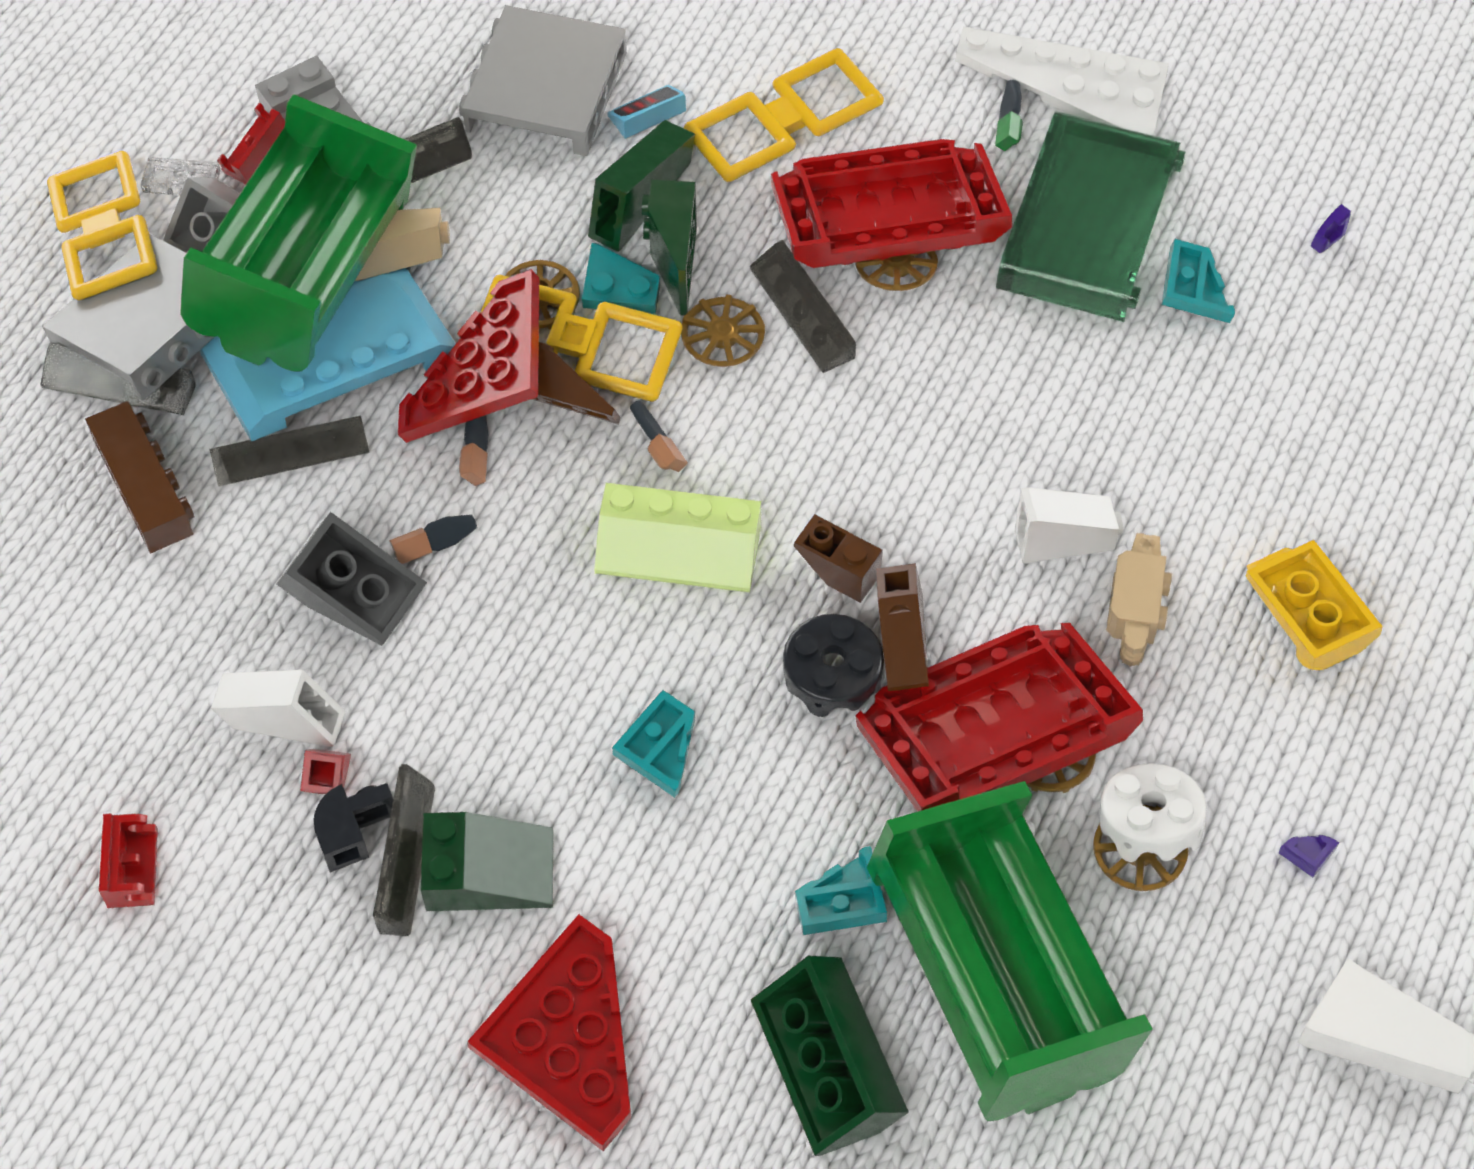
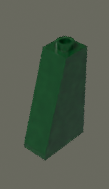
(620, 188)

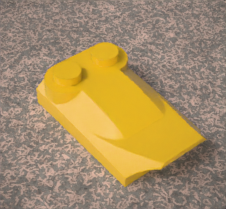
(1314, 605)

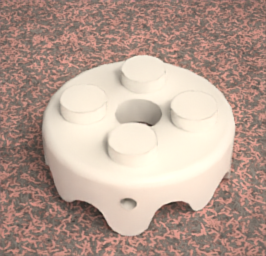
(1141, 830)

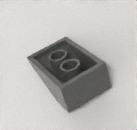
(351, 580)

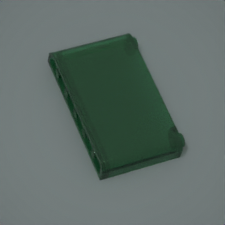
(1088, 216)

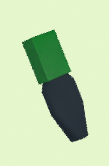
(1010, 123)

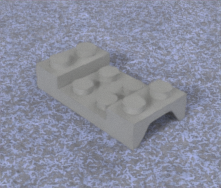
(307, 80)

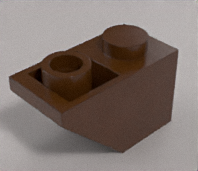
(839, 557)

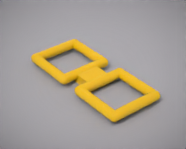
(784, 114)
(101, 225)
(582, 337)

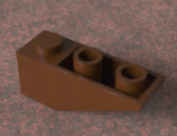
(902, 626)

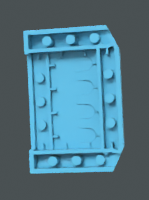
(373, 334)

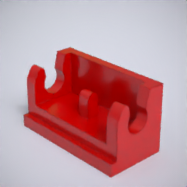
(254, 145)
(128, 861)

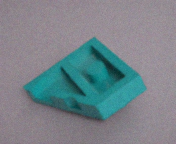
(619, 282)
(1194, 282)
(659, 742)
(841, 898)

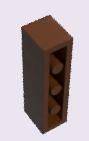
(140, 477)

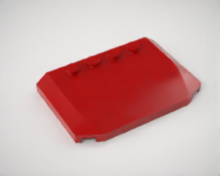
(890, 202)
(999, 716)

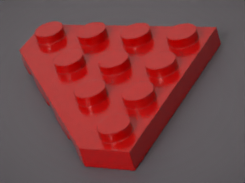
(486, 368)
(564, 1035)

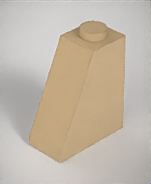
(409, 240)

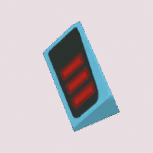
(648, 110)

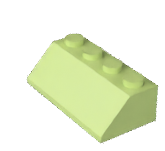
(677, 537)

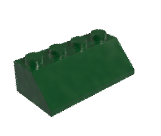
(828, 1054)

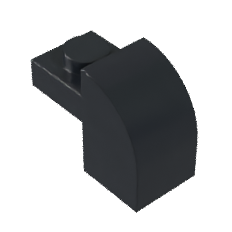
(341, 818)

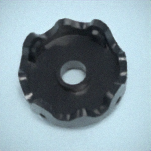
(828, 686)

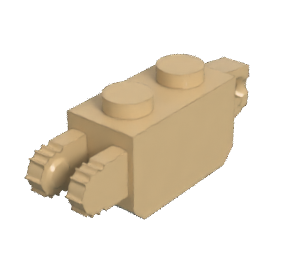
(1136, 597)

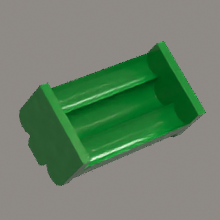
(297, 236)
(1004, 952)

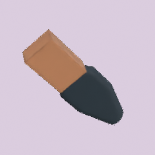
(661, 447)
(474, 455)
(434, 537)

